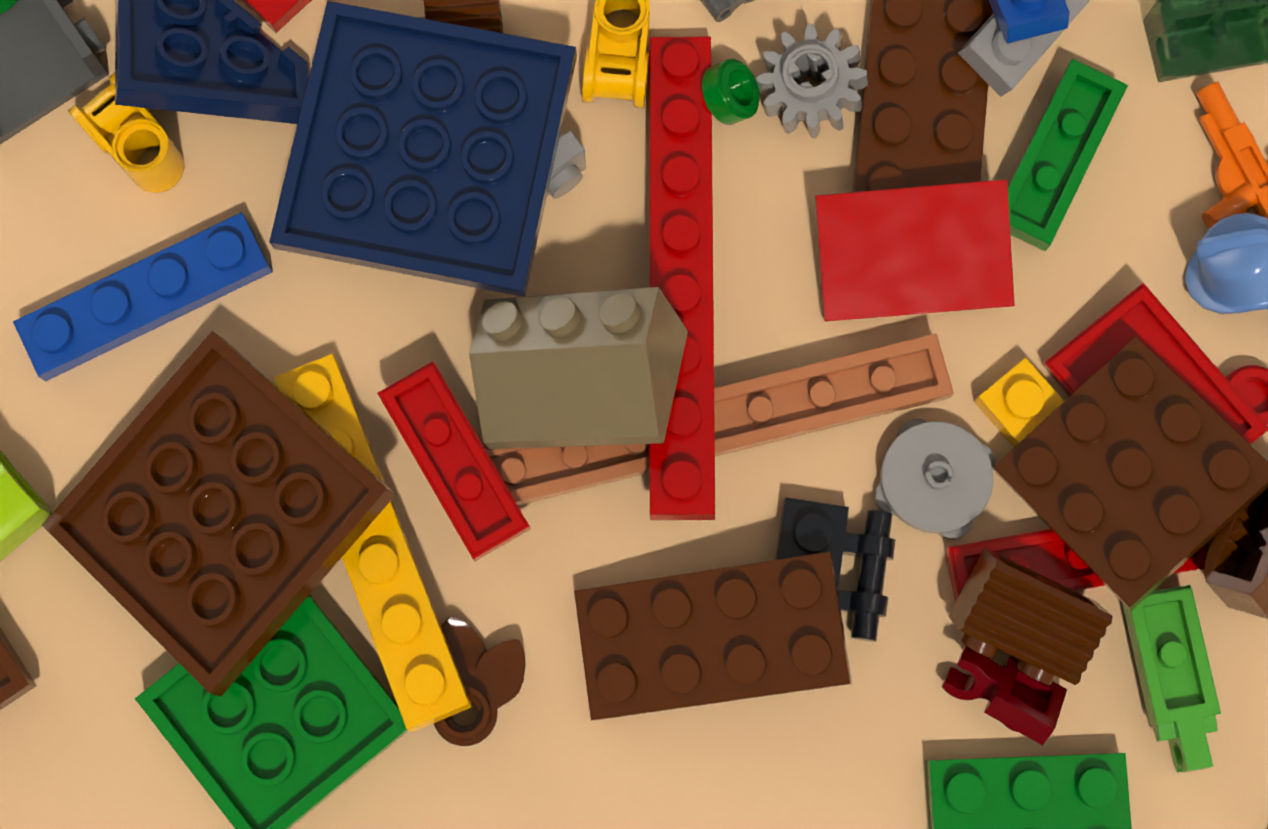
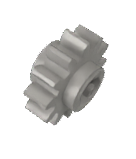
(823, 63)

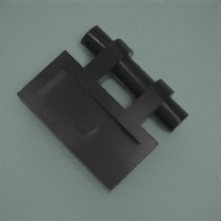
(821, 528)

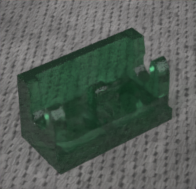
(1206, 36)

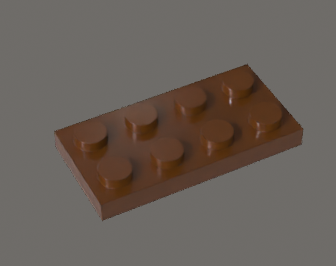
(922, 99)
(712, 636)

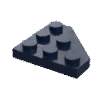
(204, 61)

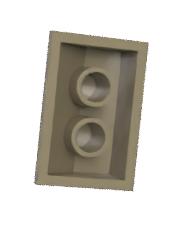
(576, 368)

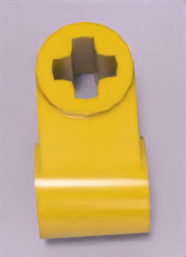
(617, 56)
(126, 135)

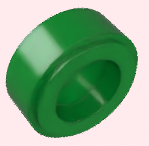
(730, 91)

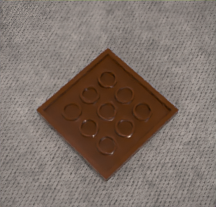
(217, 513)

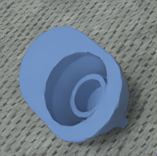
(1231, 266)

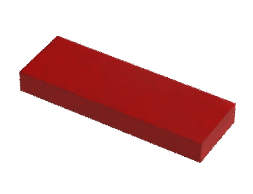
(454, 461)

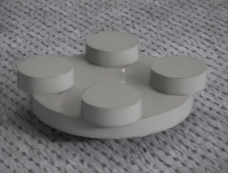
(935, 478)

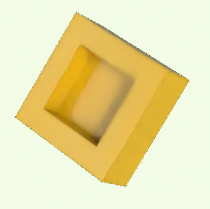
(1019, 401)

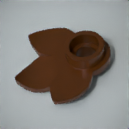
(488, 676)

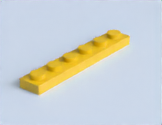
(384, 568)

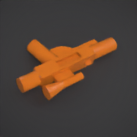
(1241, 168)

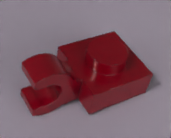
(1012, 695)

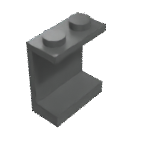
(43, 62)

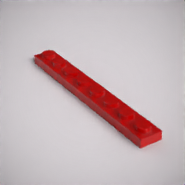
(683, 270)

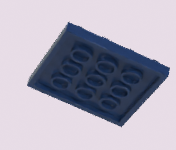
(424, 148)

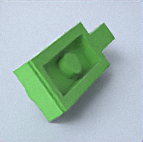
(1175, 674)

